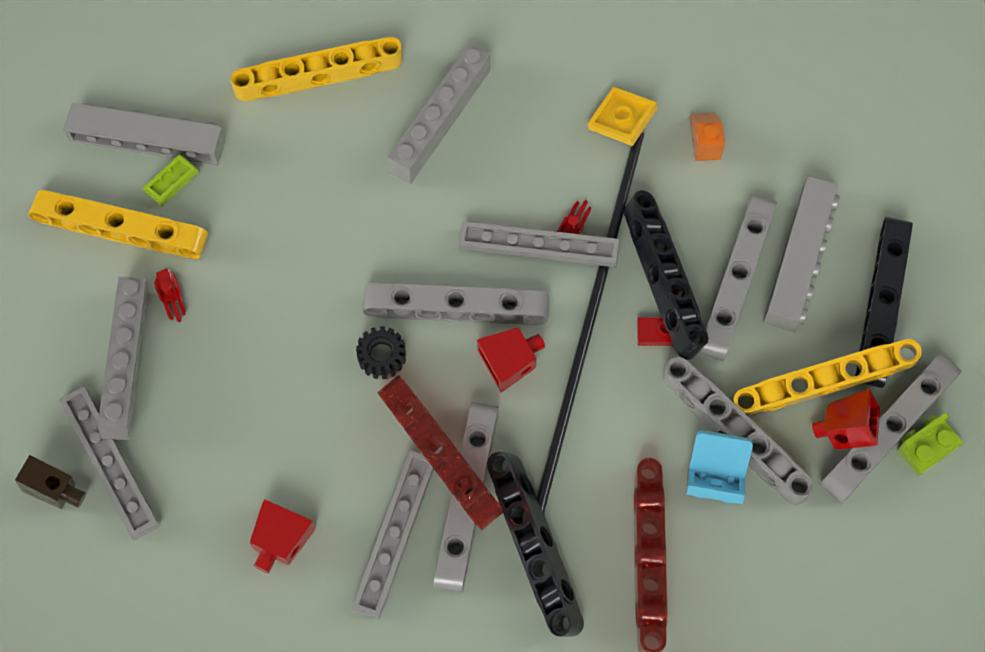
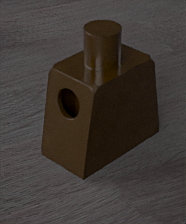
(39, 478)

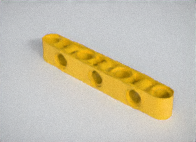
(317, 69)
(136, 230)
(828, 377)

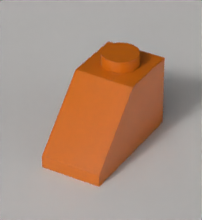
(707, 136)

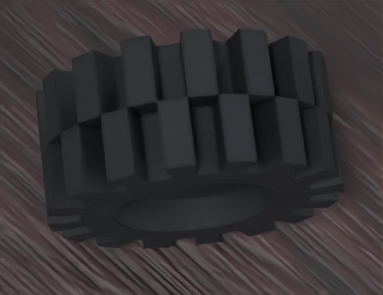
(376, 338)

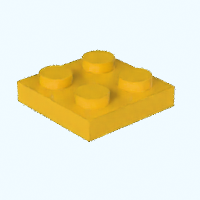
(622, 116)

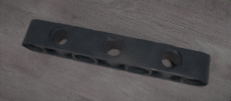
(665, 275)
(888, 284)
(535, 544)

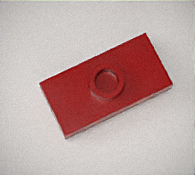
(652, 332)

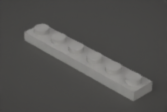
(539, 244)
(109, 465)
(393, 536)

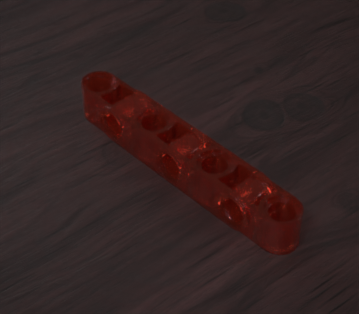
(447, 463)
(650, 556)

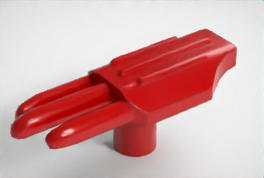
(570, 223)
(169, 292)

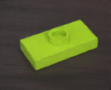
(170, 180)

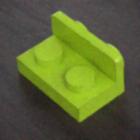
(930, 444)

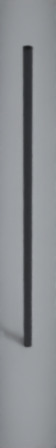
(585, 336)

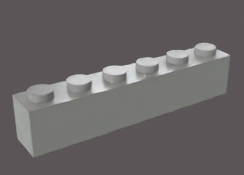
(439, 114)
(144, 133)
(801, 254)
(123, 359)

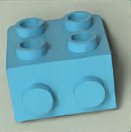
(719, 467)

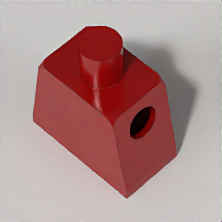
(509, 356)
(851, 421)
(278, 535)

